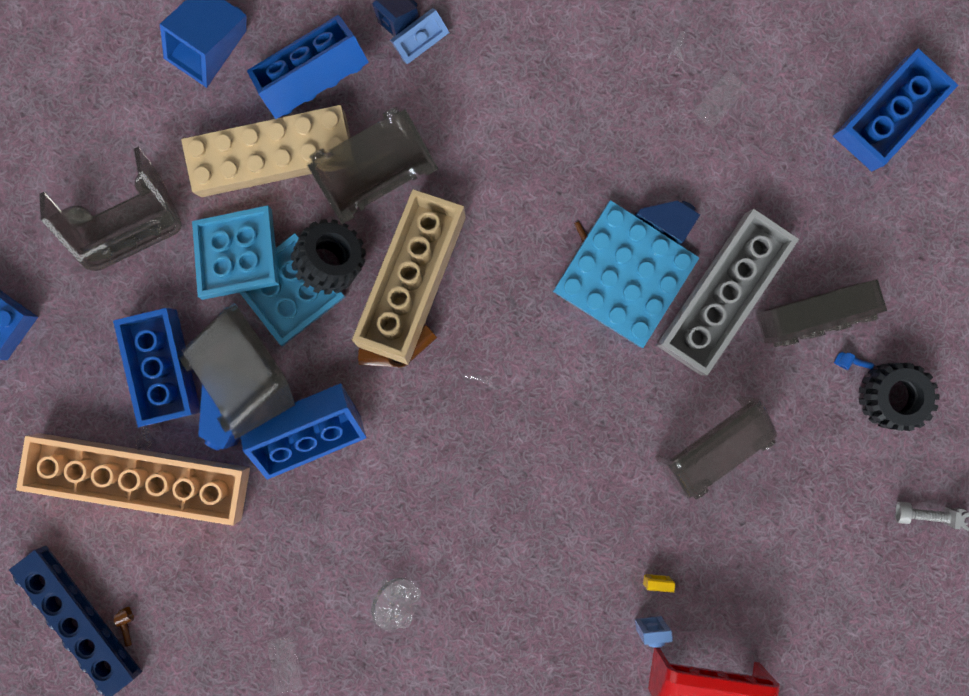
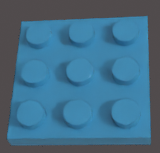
(235, 252)
(290, 305)

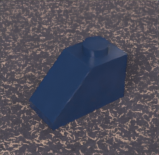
(395, 14)
(671, 219)

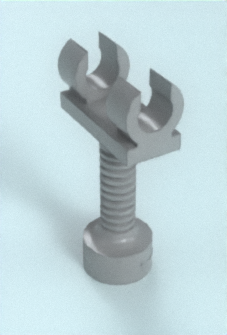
(951, 517)

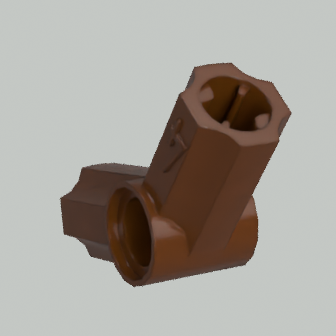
(372, 359)

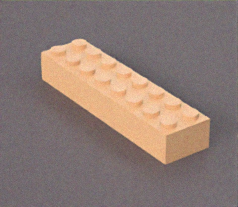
(133, 478)

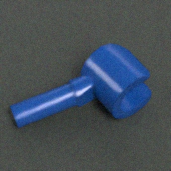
(845, 361)

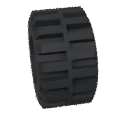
(337, 240)
(920, 396)

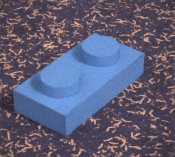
(419, 36)
(653, 631)

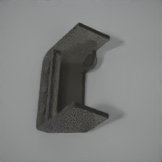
(120, 230)
(721, 449)

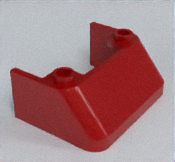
(683, 680)

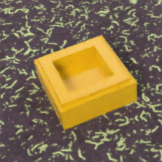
(659, 583)

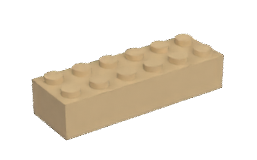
(261, 150)
(409, 277)

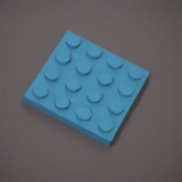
(625, 274)

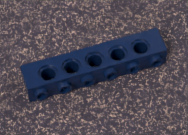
(75, 606)

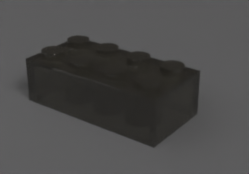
(822, 313)

